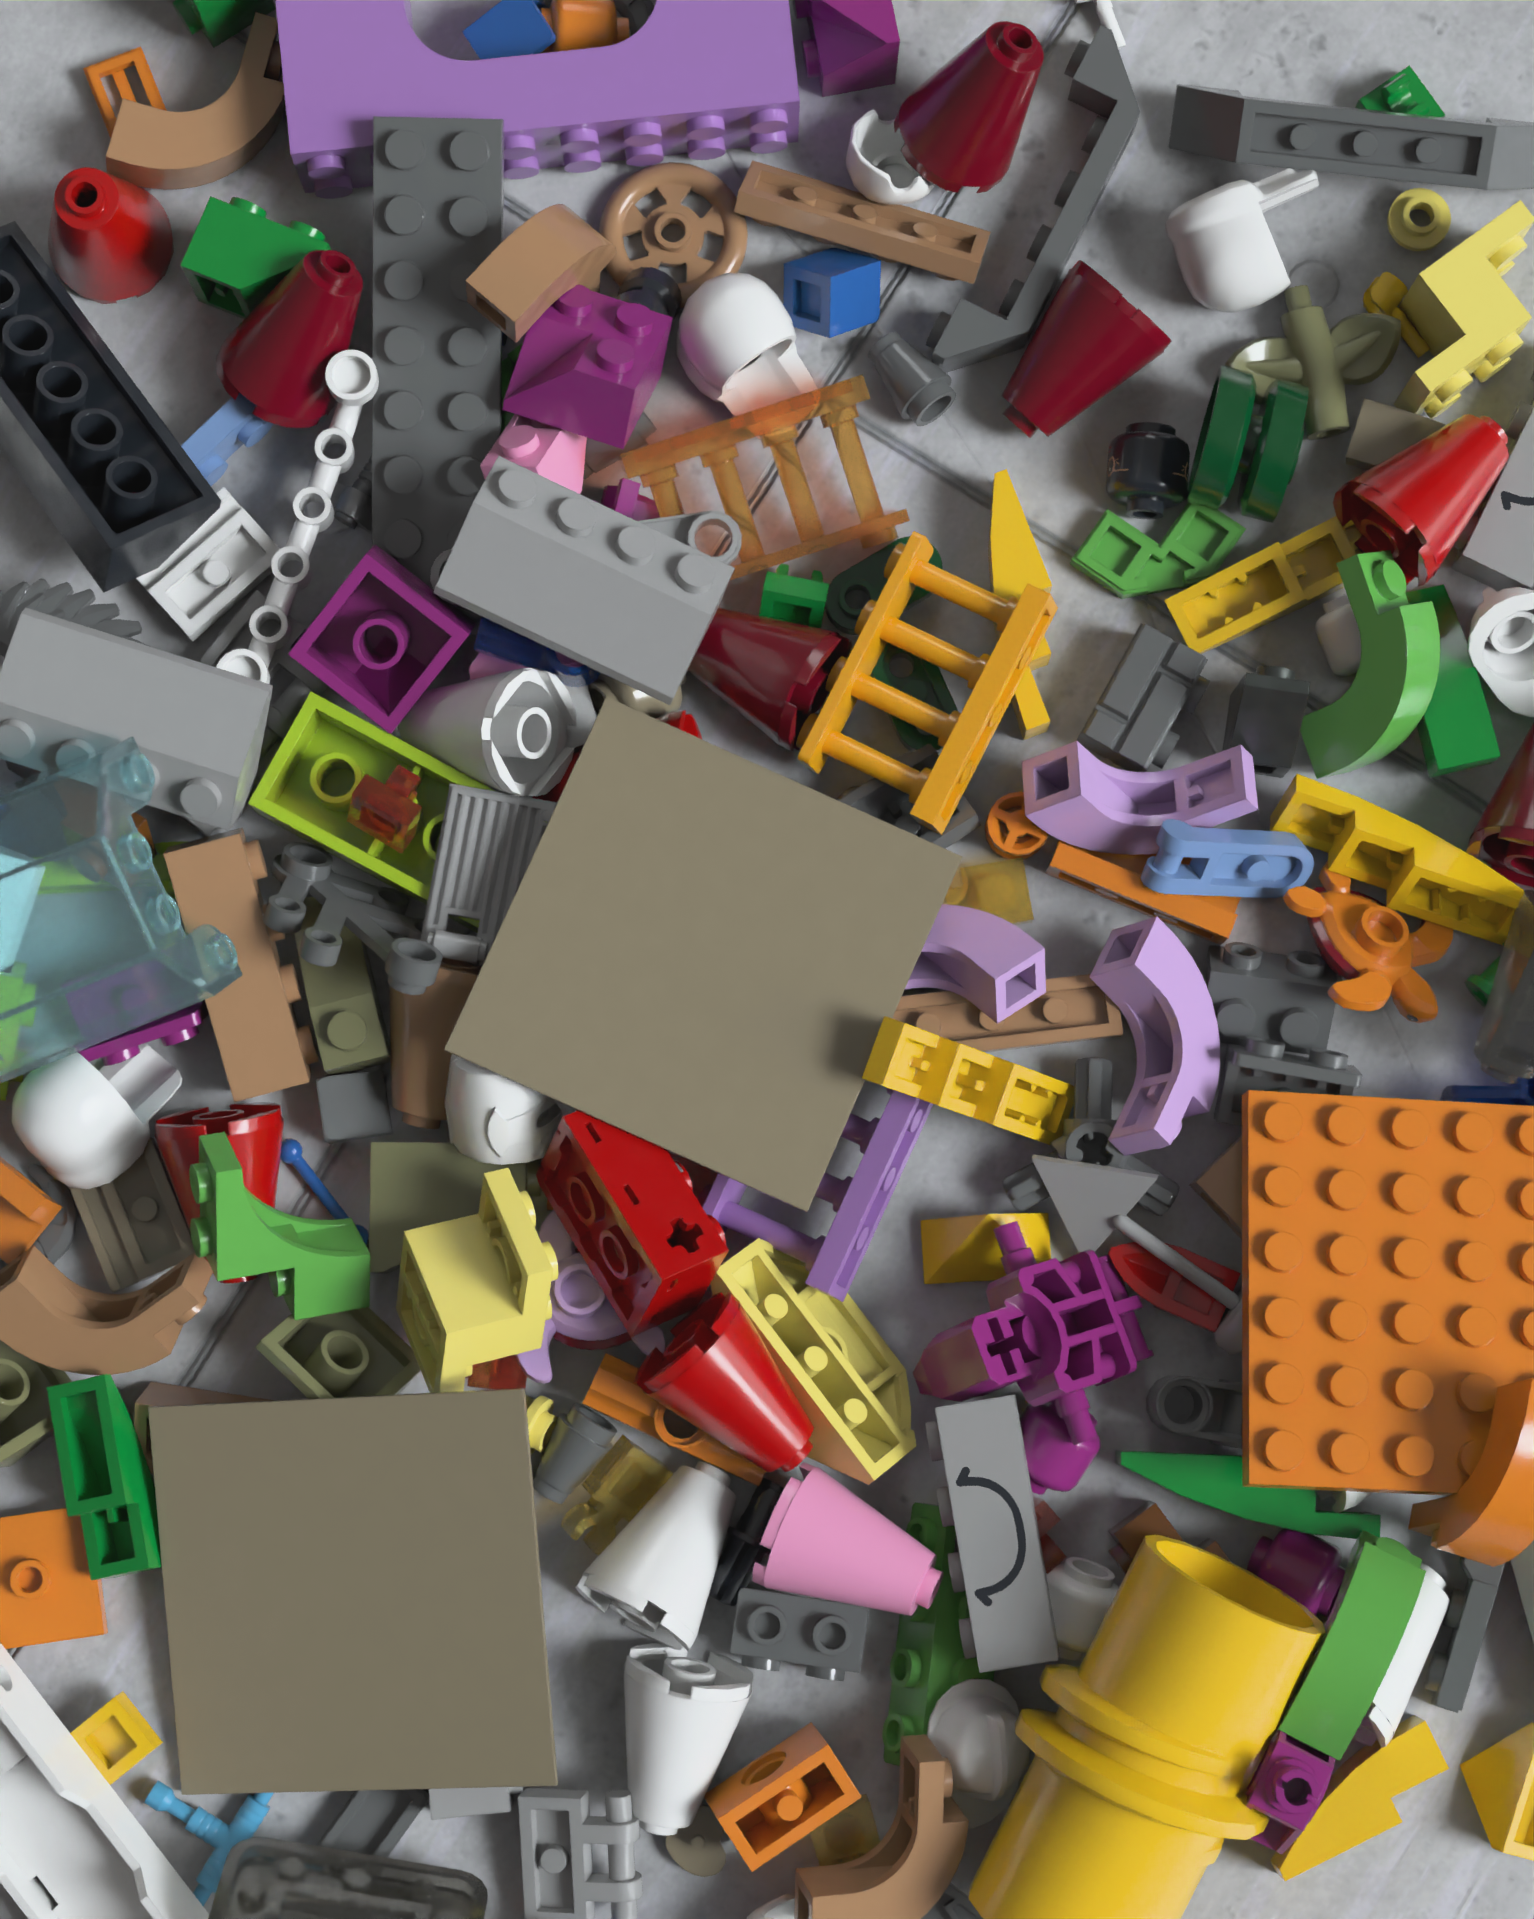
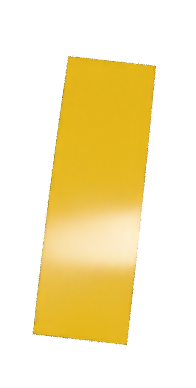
(1360, 1797)

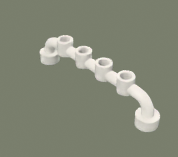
(352, 382)

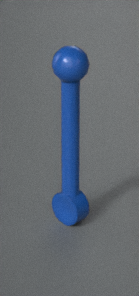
(292, 1154)

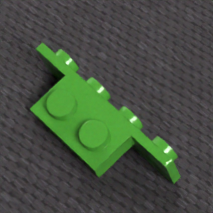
(928, 1643)

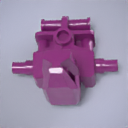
(1047, 1330)

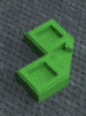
(1136, 565)

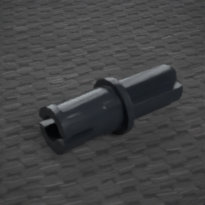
(744, 1546)

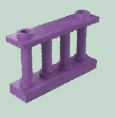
(856, 1199)

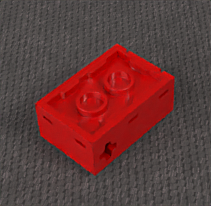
(632, 1220)

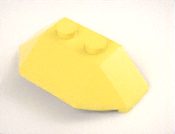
(830, 1359)

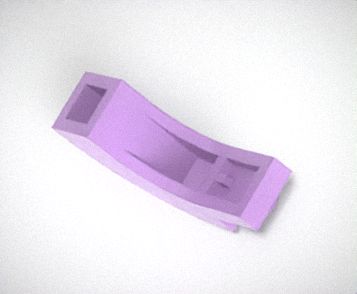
(1123, 810)
(982, 961)
(1172, 1029)

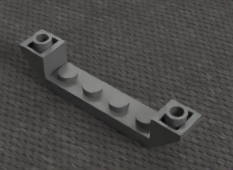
(1105, 89)
(1353, 140)

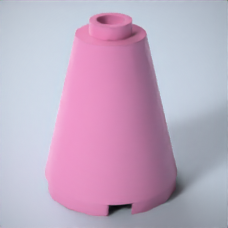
(843, 1550)

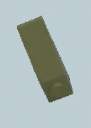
(344, 1004)

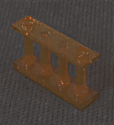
(777, 430)

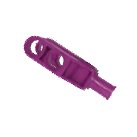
(1288, 1789)

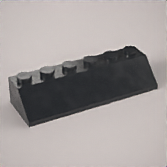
(86, 430)

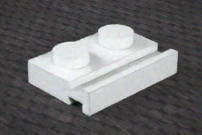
(212, 568)

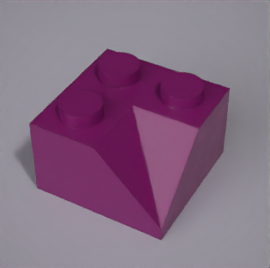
(850, 43)
(589, 365)
(382, 639)

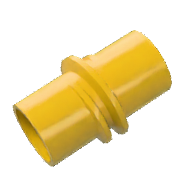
(1149, 1743)

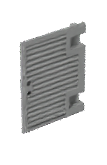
(479, 865)

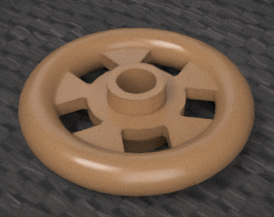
(674, 183)

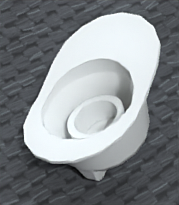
(1504, 646)
(977, 1734)

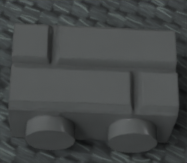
(1143, 701)

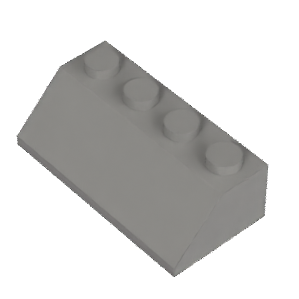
(583, 580)
(86, 689)

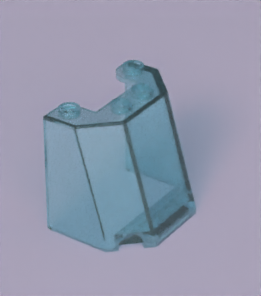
(85, 917)

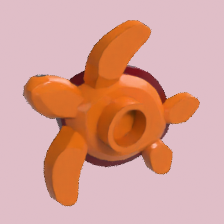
(1370, 947)

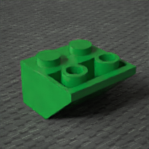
(243, 255)

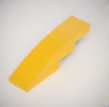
(1012, 565)
(1264, 586)
(1414, 866)
(969, 1081)

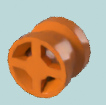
(1011, 811)

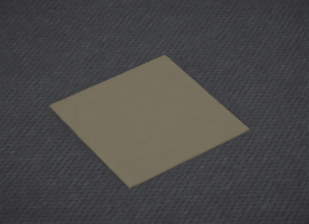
(704, 954)
(353, 1593)

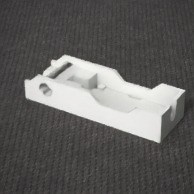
(64, 1829)

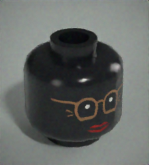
(1148, 469)

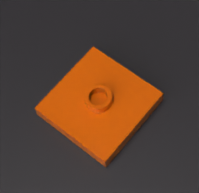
(46, 1581)

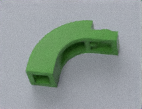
(1393, 674)
(1358, 1644)

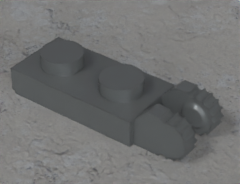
(1468, 1615)

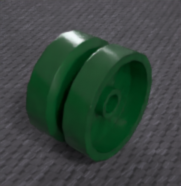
(1253, 445)

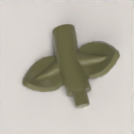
(1320, 358)

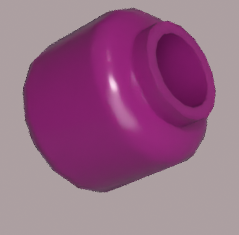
(1050, 1452)
(1300, 1567)

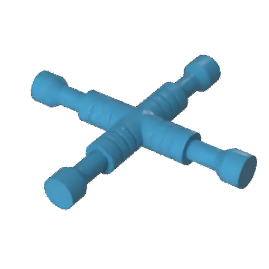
(212, 1830)

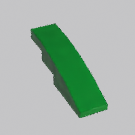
(1218, 1483)

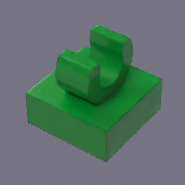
(1402, 95)
(794, 598)

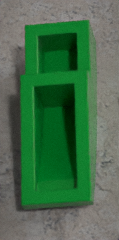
(1457, 723)
(105, 1477)

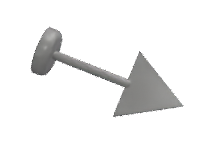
(1096, 1201)

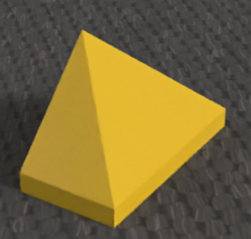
(968, 1249)
(1504, 1792)

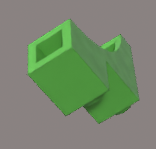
(309, 1262)

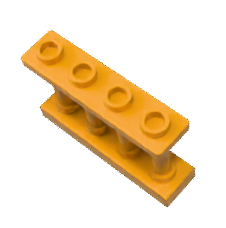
(960, 734)

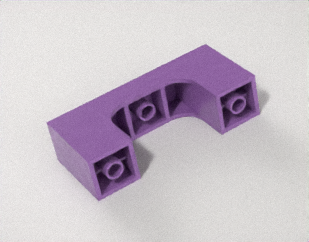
(682, 84)

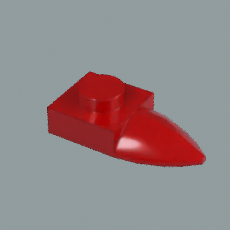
(1169, 1289)

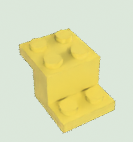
(1466, 313)
(476, 1285)

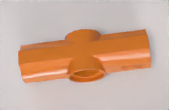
(621, 1399)

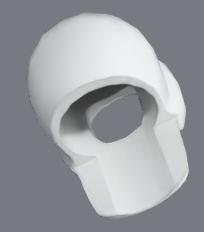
(1228, 245)
(729, 326)
(91, 1121)

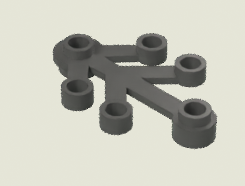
(307, 872)

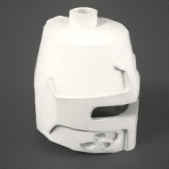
(497, 1117)

